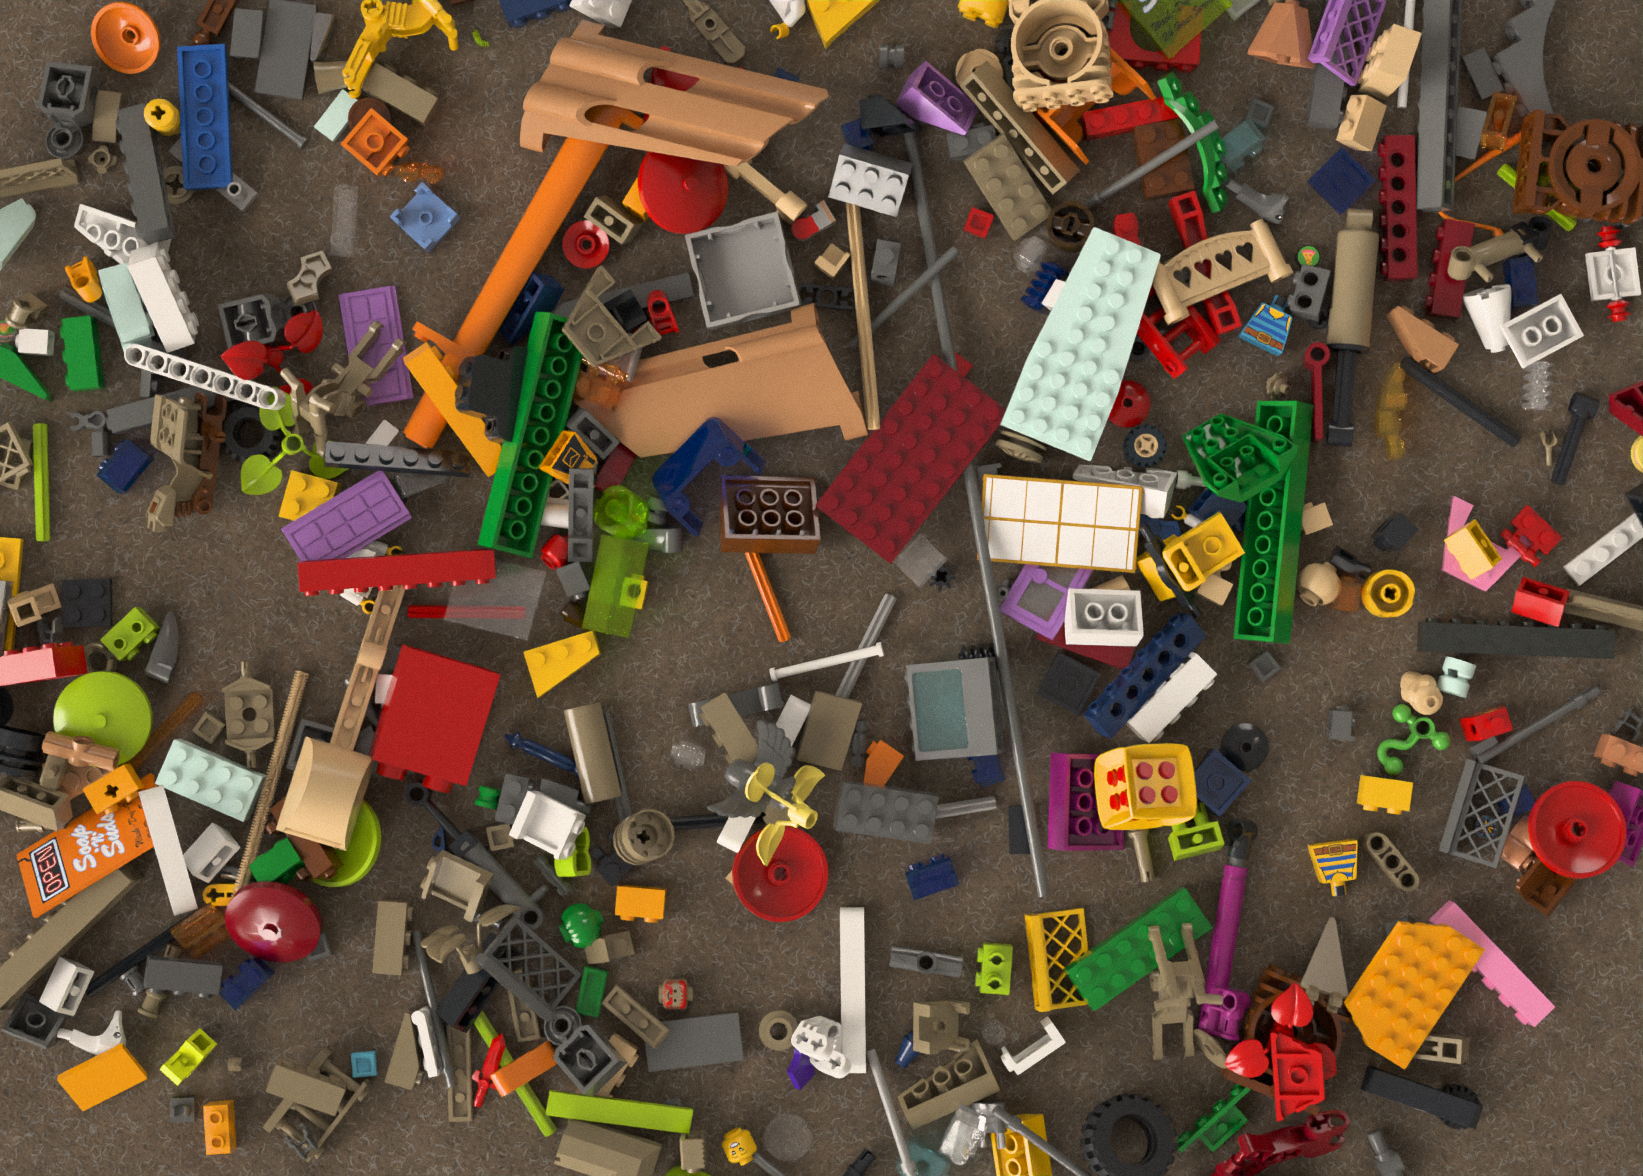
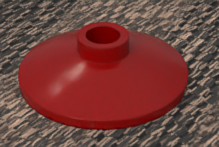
(574, 244)
(1133, 415)

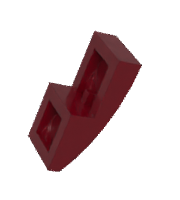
(615, 467)

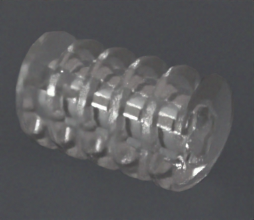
(1538, 386)

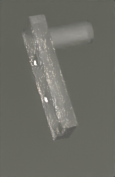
(344, 221)

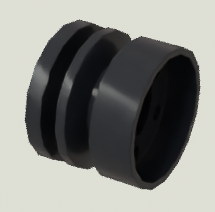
(17, 750)

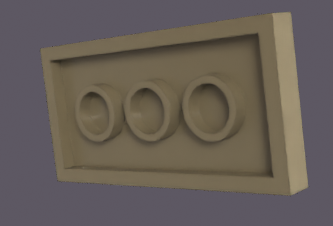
(1008, 187)

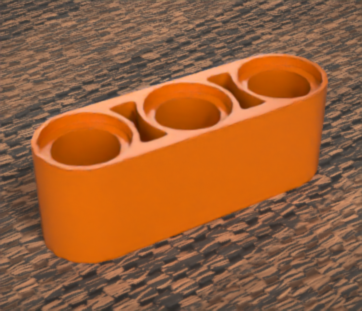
(524, 1068)

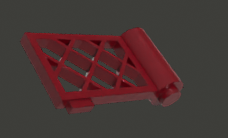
(1314, 360)

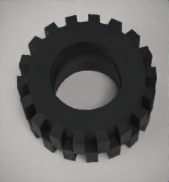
(232, 428)

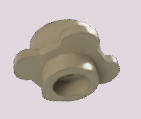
(102, 152)

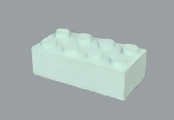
(211, 779)

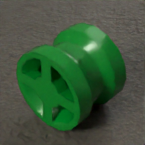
(488, 797)

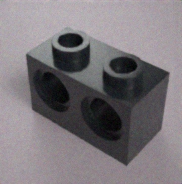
(1393, 533)

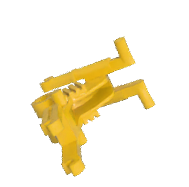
(392, 21)

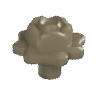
(1277, 385)

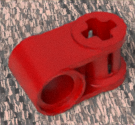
(661, 317)

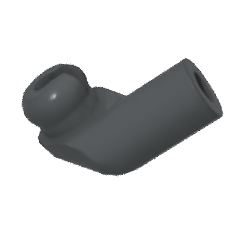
(1003, 590)

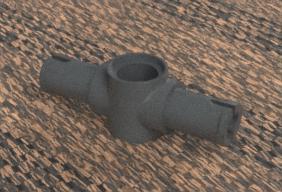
(1386, 1160)

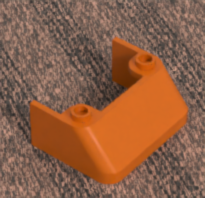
(1064, 119)

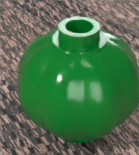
(580, 925)

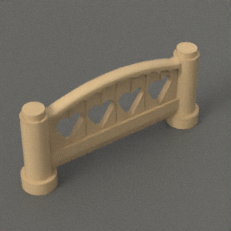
(1265, 260)

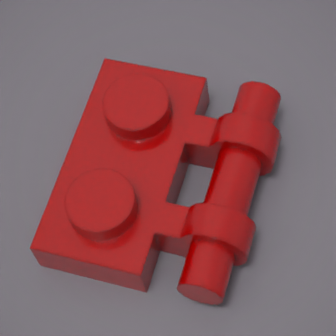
(1535, 530)

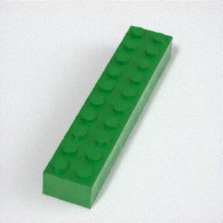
(543, 408)
(1274, 533)

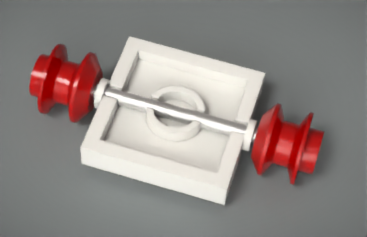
(1613, 274)

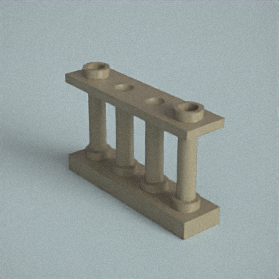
(279, 1120)

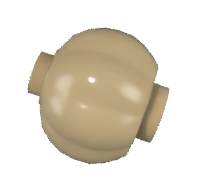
(1318, 584)

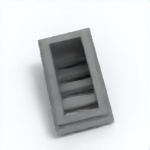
(322, 31)

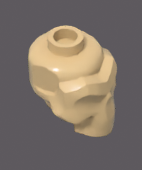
(1421, 692)

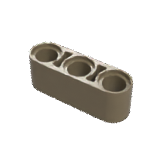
(1401, 865)

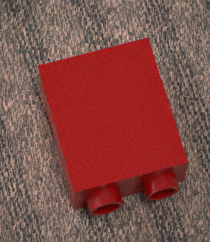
(432, 718)

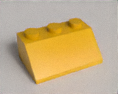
(1020, 1154)

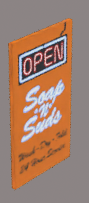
(84, 852)

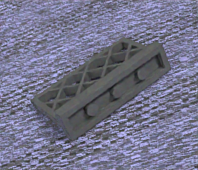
(1461, 807)
(514, 984)

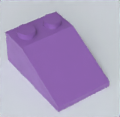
(936, 100)

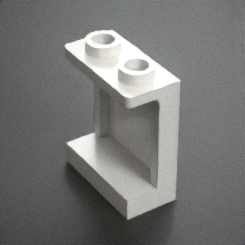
(548, 824)
(1035, 1051)

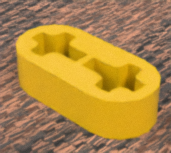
(225, 888)

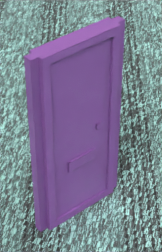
(358, 313)
(348, 520)

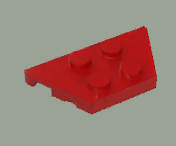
(1296, 1074)

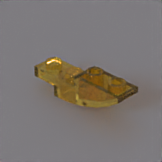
(1389, 401)

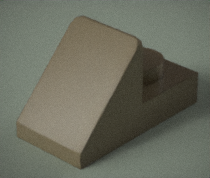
(610, 947)

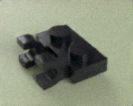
(610, 867)

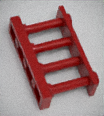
(1194, 325)

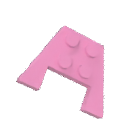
(1458, 515)

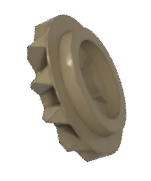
(171, 174)

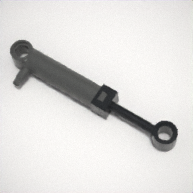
(470, 849)

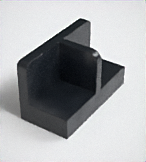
(626, 311)

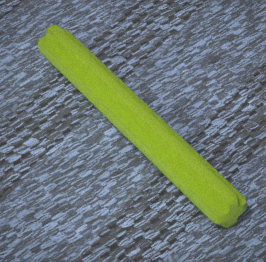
(41, 482)

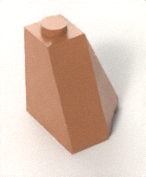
(1284, 36)

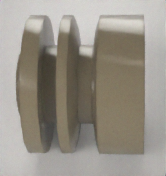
(1020, 446)
(652, 828)

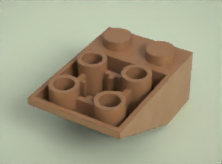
(1421, 340)

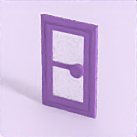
(1041, 596)

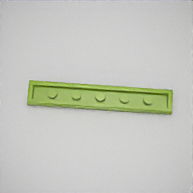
(619, 1111)

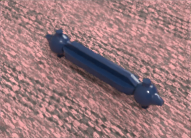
(542, 752)

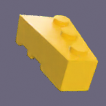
(836, 16)
(559, 660)

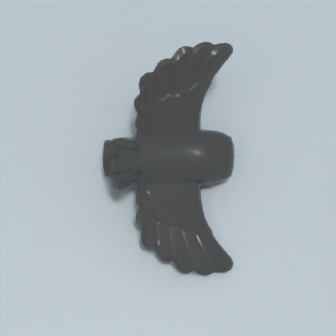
(773, 749)

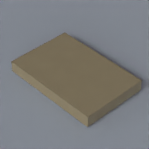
(828, 730)

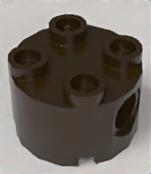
(1070, 226)

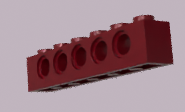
(1404, 148)

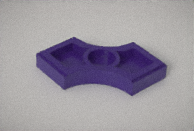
(800, 1069)

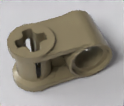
(26, 311)

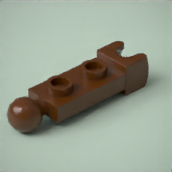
(213, 20)

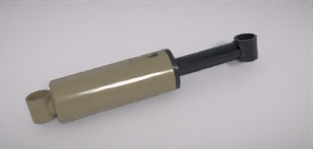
(1350, 315)

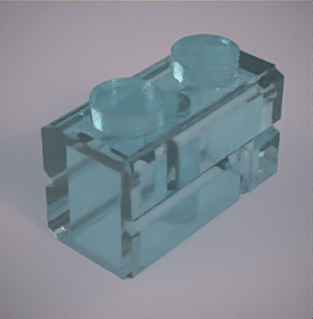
(1240, 143)

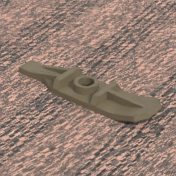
(719, 35)

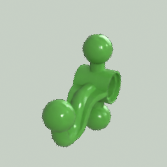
(1402, 714)

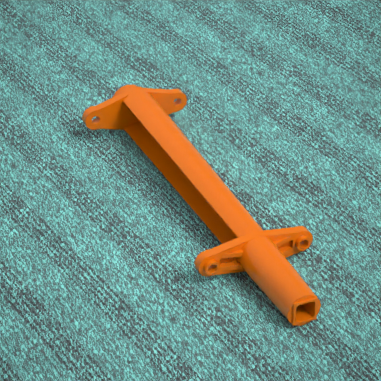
(518, 260)

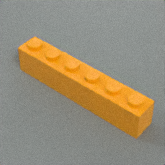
(440, 387)

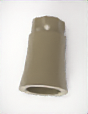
(329, 76)

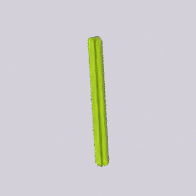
(525, 1091)

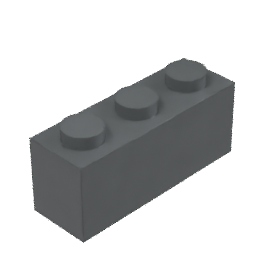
(182, 976)

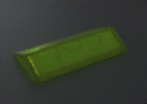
(615, 586)

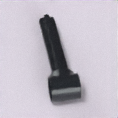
(1581, 408)

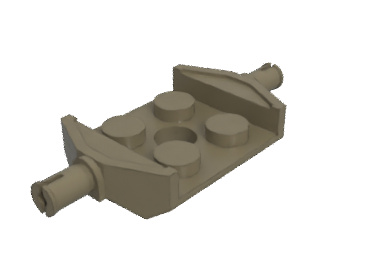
(246, 734)

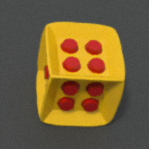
(1145, 786)

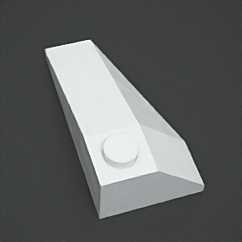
(111, 232)

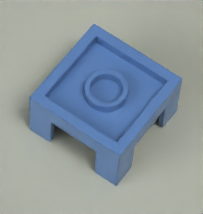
(426, 218)

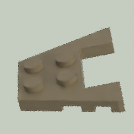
(596, 330)

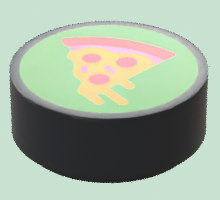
(1307, 255)

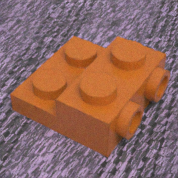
(376, 143)

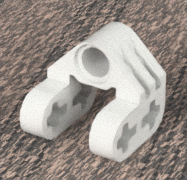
(823, 1045)

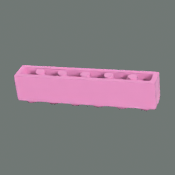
(1498, 969)

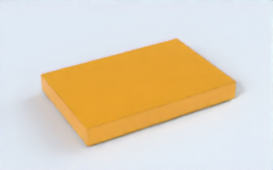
(102, 1077)

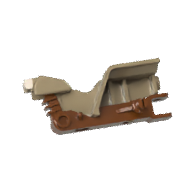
(193, 442)

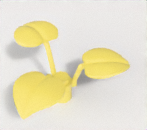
(799, 813)

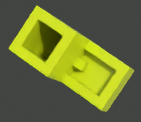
(188, 1056)

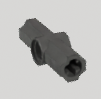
(942, 963)

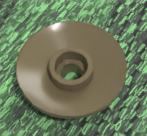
(1211, 1047)

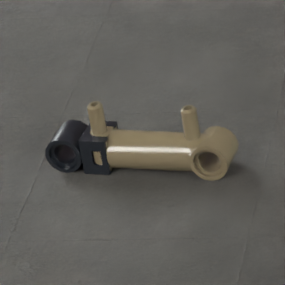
(1519, 241)

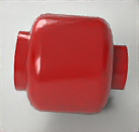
(555, 551)

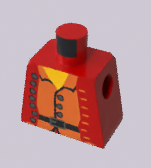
(1487, 723)

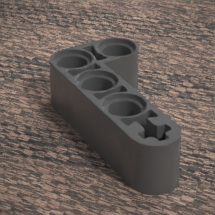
(745, 702)

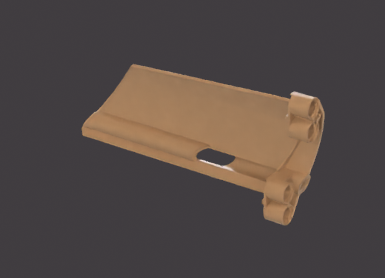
(775, 388)

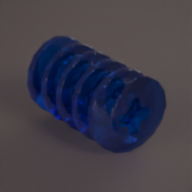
(1042, 285)

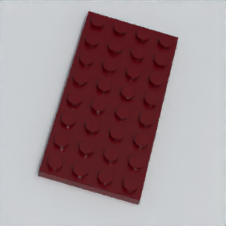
(912, 459)

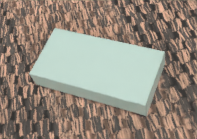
(336, 116)

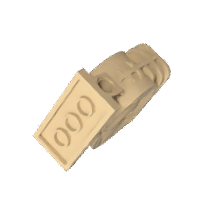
(1084, 65)

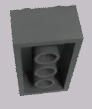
(885, 811)

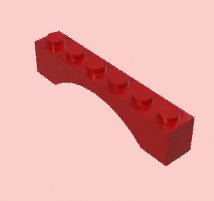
(1191, 230)

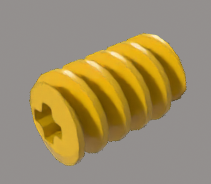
(163, 117)

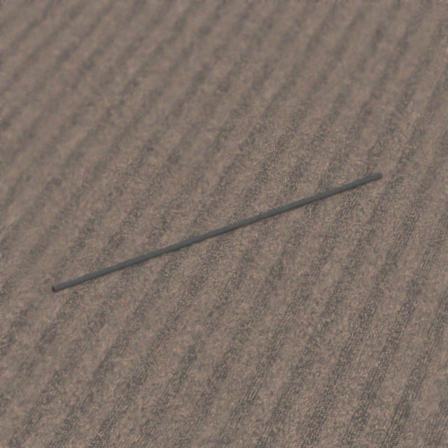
(980, 536)

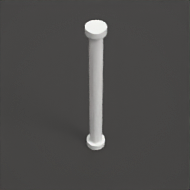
(826, 662)

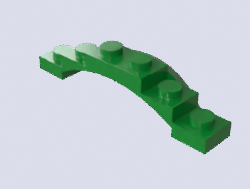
(1211, 147)

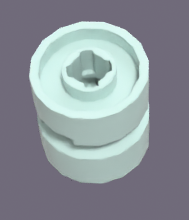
(1456, 686)

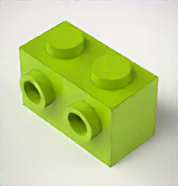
(130, 634)

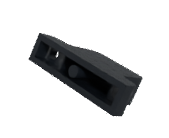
(492, 390)

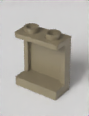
(457, 883)

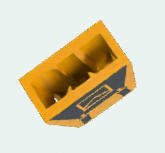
(567, 453)

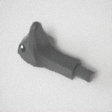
(1268, 207)

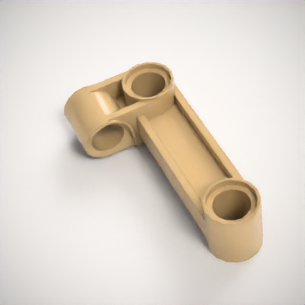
(787, 205)

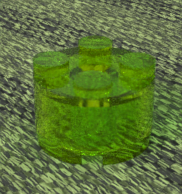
(621, 512)

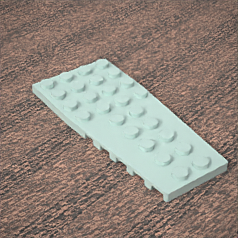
(1084, 347)

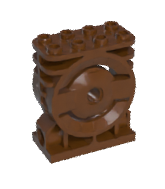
(1604, 144)
(1270, 986)

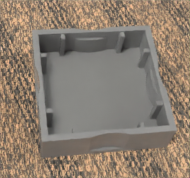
(743, 271)

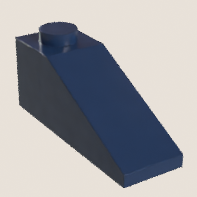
(538, 295)

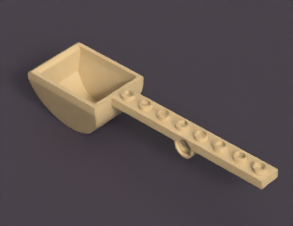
(331, 776)

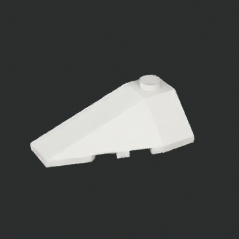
(1156, 483)

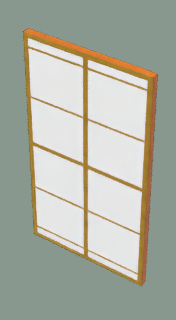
(1061, 522)

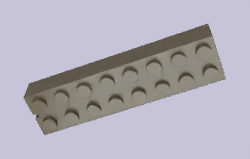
(62, 932)

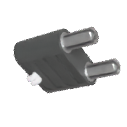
(993, 1123)

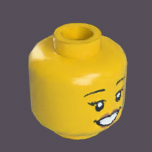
(739, 1146)

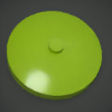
(106, 709)
(361, 851)

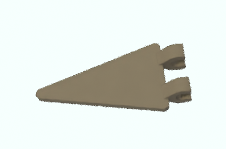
(1326, 970)

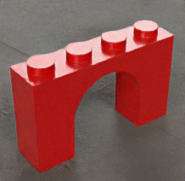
(1123, 44)

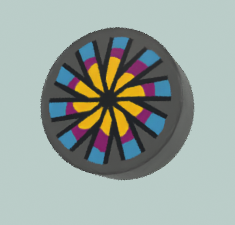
(1493, 829)

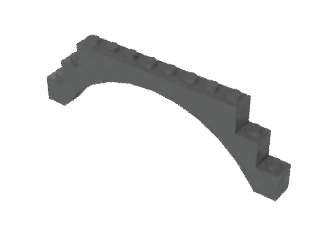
(1523, 68)

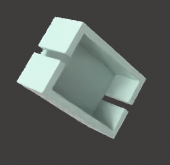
(126, 306)

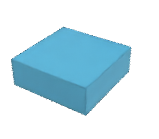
(364, 1064)

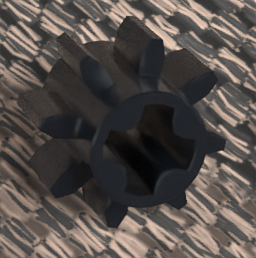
(948, 577)

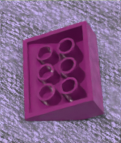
(1073, 806)

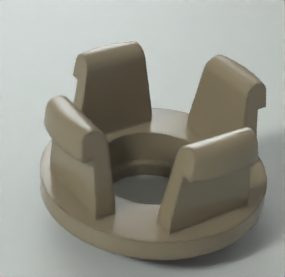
(99, 647)
(774, 1017)

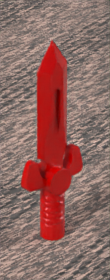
(490, 1066)

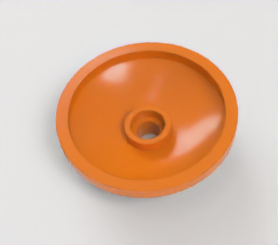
(115, 43)

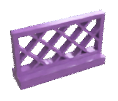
(1329, 31)

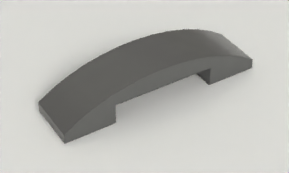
(580, 514)

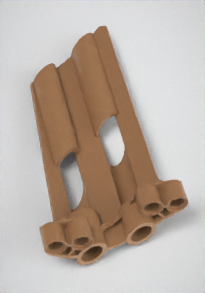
(716, 121)

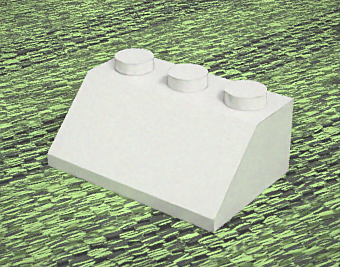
(1103, 617)

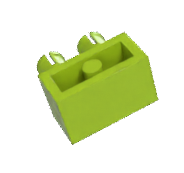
(1196, 840)
(995, 968)

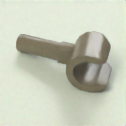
(1548, 443)
(234, 1063)

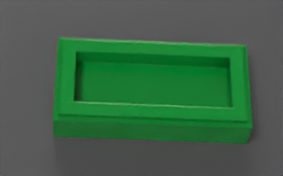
(591, 991)

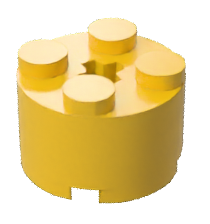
(989, 10)
(1400, 597)

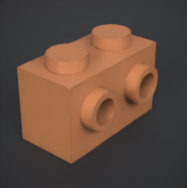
(1621, 753)

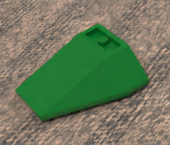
(1238, 456)

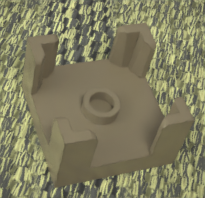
(937, 1026)

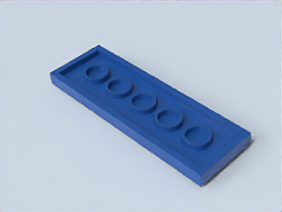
(205, 116)

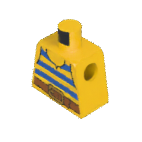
(1335, 863)

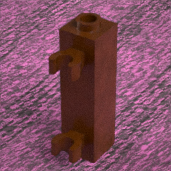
(319, 858)

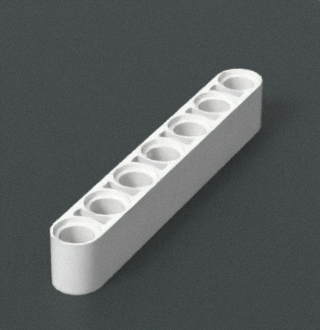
(194, 377)
(791, 722)
(168, 850)
(853, 987)

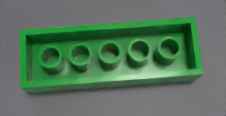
(1130, 954)

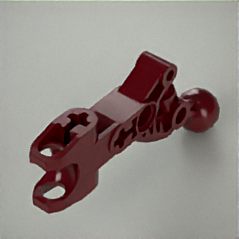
(1283, 1144)

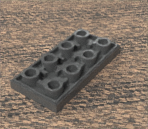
(286, 49)
(698, 1042)

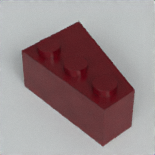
(1628, 406)

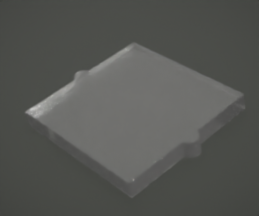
(920, 561)

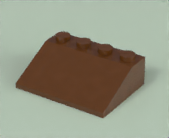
(768, 514)

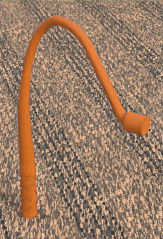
(1512, 141)

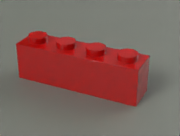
(1124, 118)

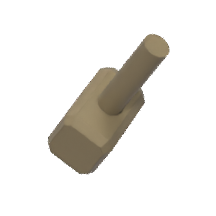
(53, 772)

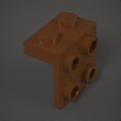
(1543, 887)

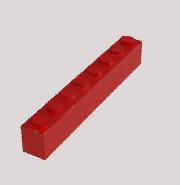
(394, 570)

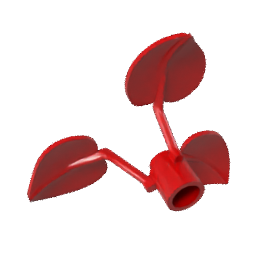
(248, 357)
(1288, 1009)

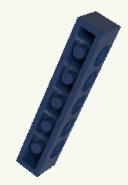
(1141, 687)

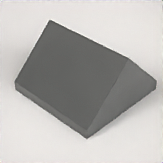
(34, 1022)

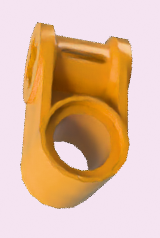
(85, 279)

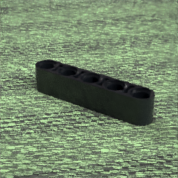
(1422, 1097)

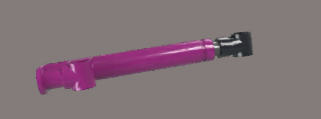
(1225, 1018)

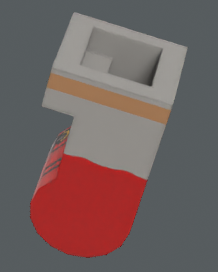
(807, 228)

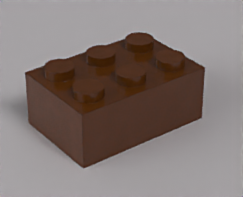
(1174, 175)

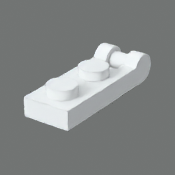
(427, 1041)

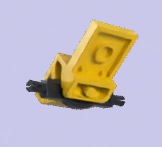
(1183, 562)

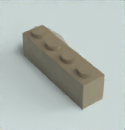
(958, 1082)

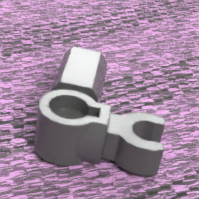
(100, 437)

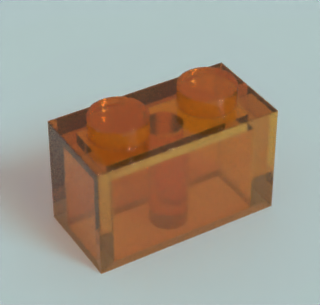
(1498, 121)

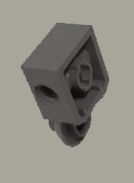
(69, 101)
(258, 318)
(582, 1051)

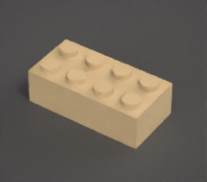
(1388, 61)

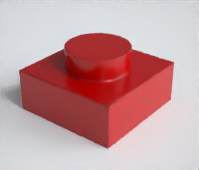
(978, 222)

